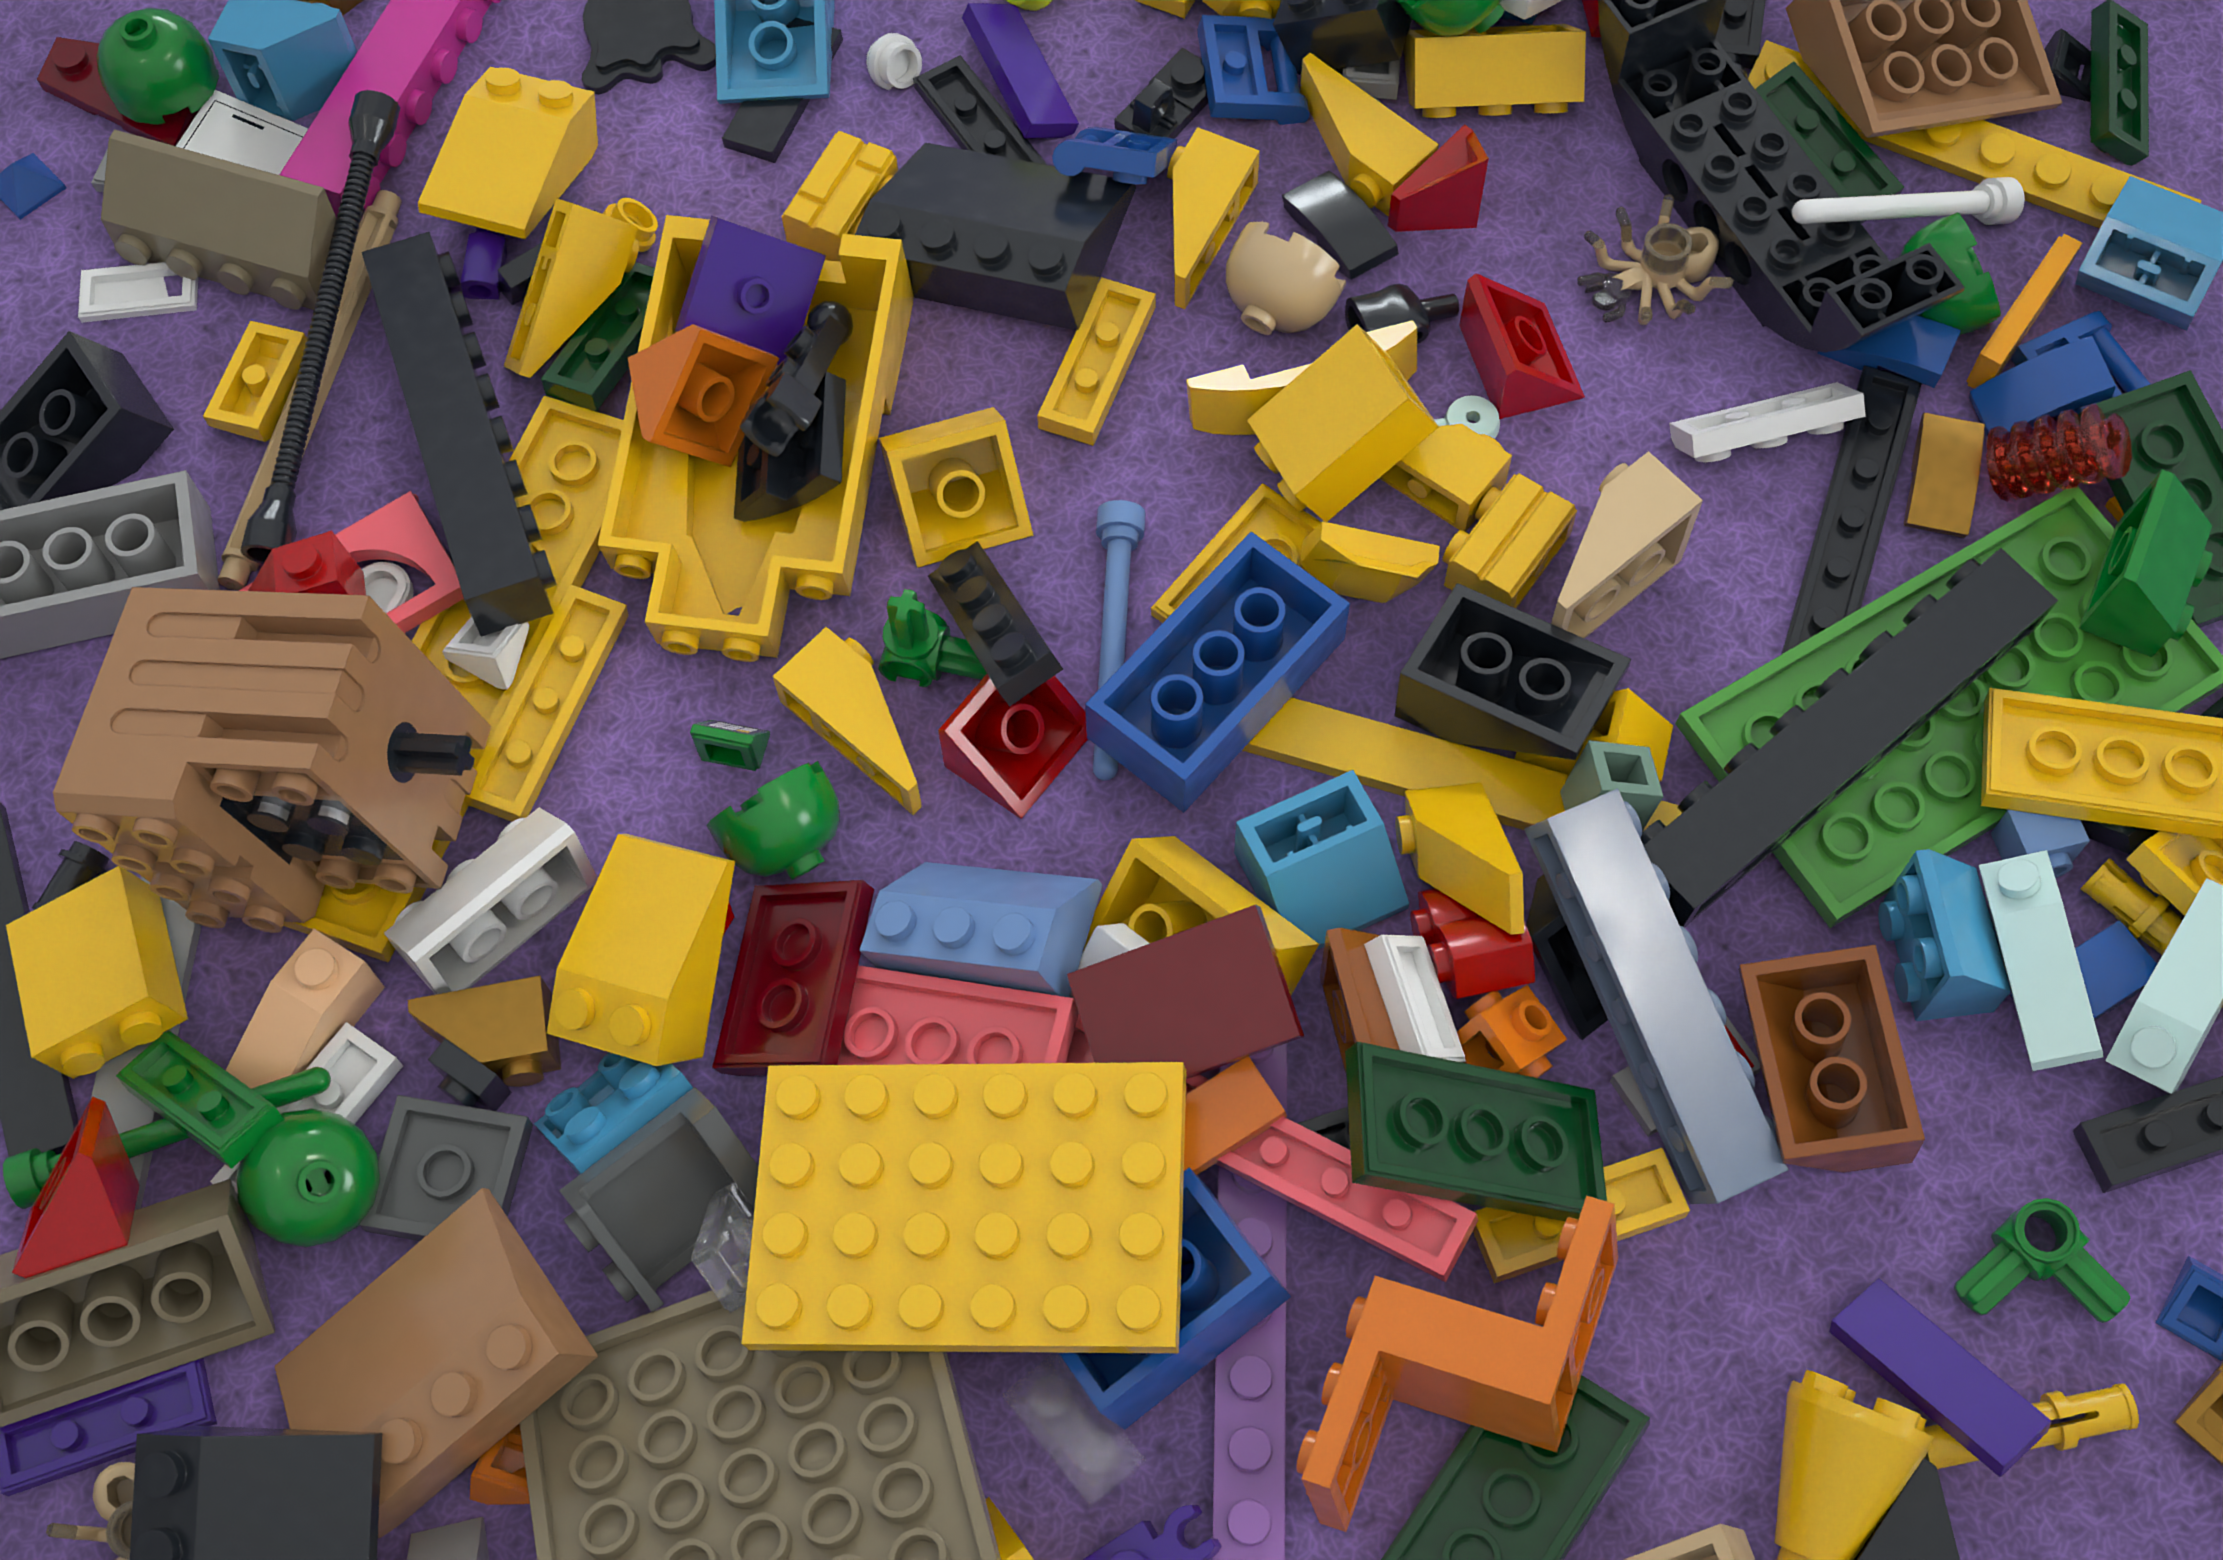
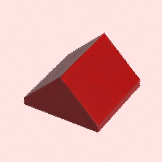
(1515, 349)
(1016, 748)
(85, 1200)

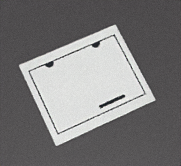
(242, 134)

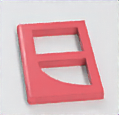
(406, 536)

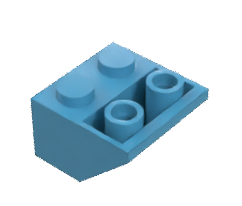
(282, 53)
(2155, 253)
(1322, 859)
(1943, 939)
(609, 1108)

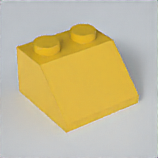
(956, 485)

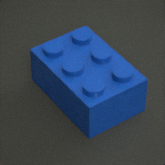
(1221, 1299)

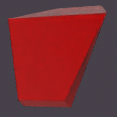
(1443, 189)

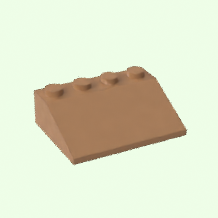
(1925, 60)
(438, 1355)

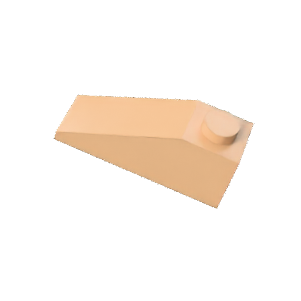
(303, 1010)

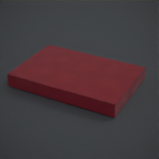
(794, 976)
(1189, 997)

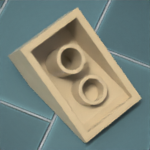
(1628, 544)

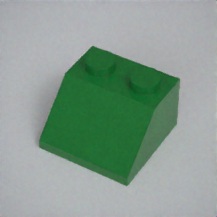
(2150, 569)

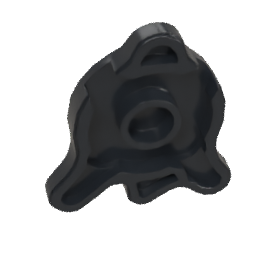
(638, 38)

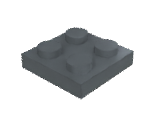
(441, 1158)

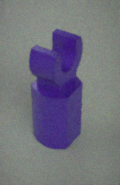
(483, 256)

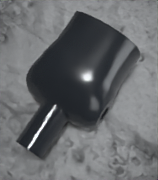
(1398, 305)

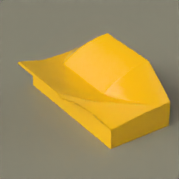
(257, 381)
(1366, 562)

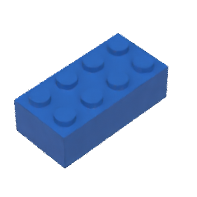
(1216, 671)

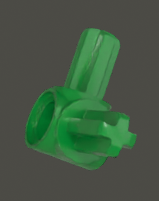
(921, 644)
(2068, 1262)

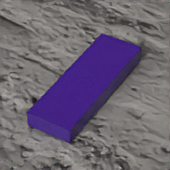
(1020, 70)
(1940, 1377)
(102, 1426)

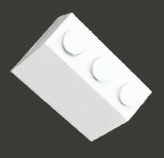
(493, 903)

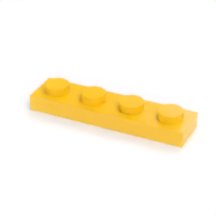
(546, 703)

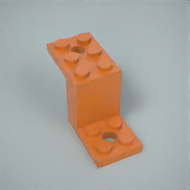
(1459, 1364)

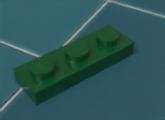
(2119, 83)
(1826, 136)
(600, 347)

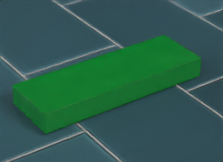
(199, 1098)

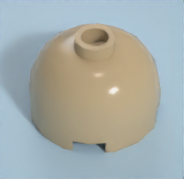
(1280, 281)

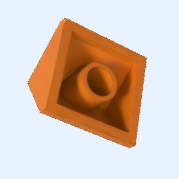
(697, 391)

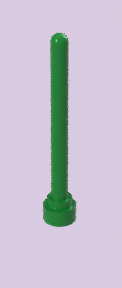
(29, 1170)

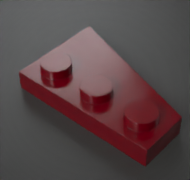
(73, 76)

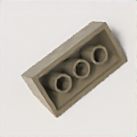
(216, 220)
(163, 1300)

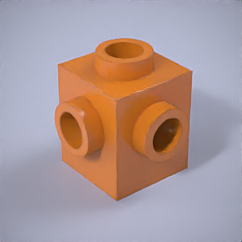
(1513, 1030)

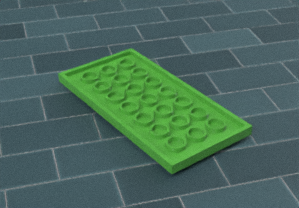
(1932, 782)

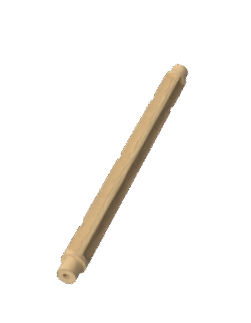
(374, 231)

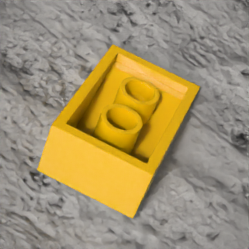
(511, 152)
(645, 954)

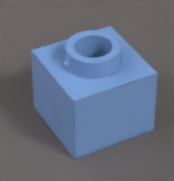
(2028, 833)

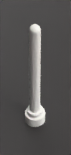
(1991, 202)

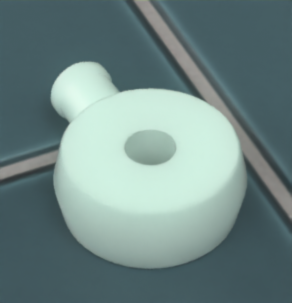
(1474, 409)

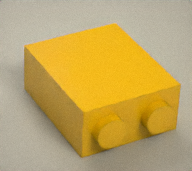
(1340, 425)
(95, 973)

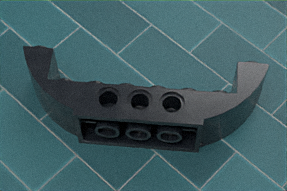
(1740, 174)

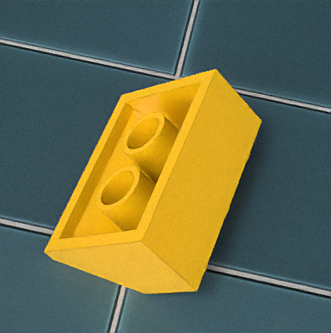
(1496, 69)
(1172, 888)

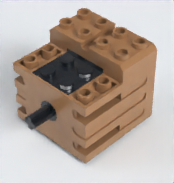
(268, 752)

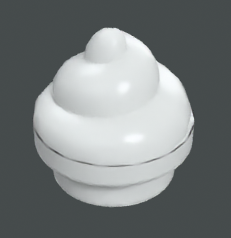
(893, 61)

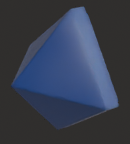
(28, 185)

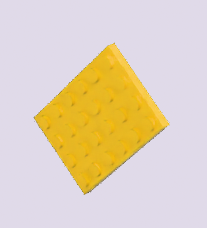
(969, 1208)

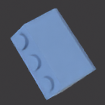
(983, 926)

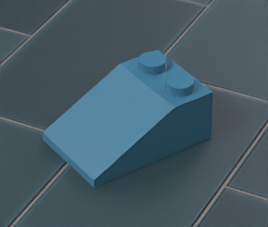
(765, 58)

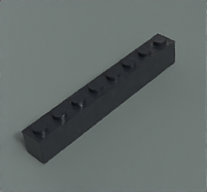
(457, 436)
(1845, 732)

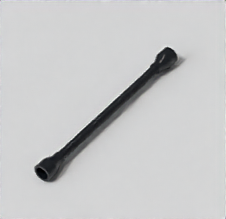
(371, 129)

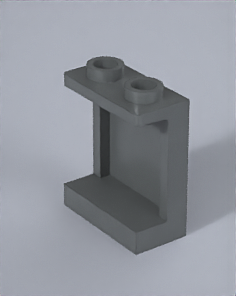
(654, 1192)

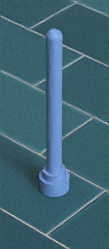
(1120, 528)

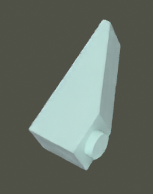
(2040, 961)
(2177, 999)

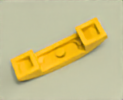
(1228, 397)

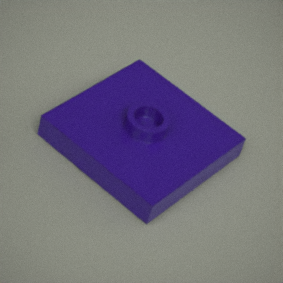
(750, 287)

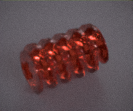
(2057, 454)

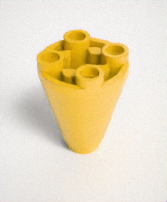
(1840, 1468)

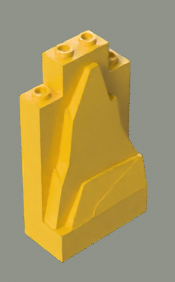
(677, 510)

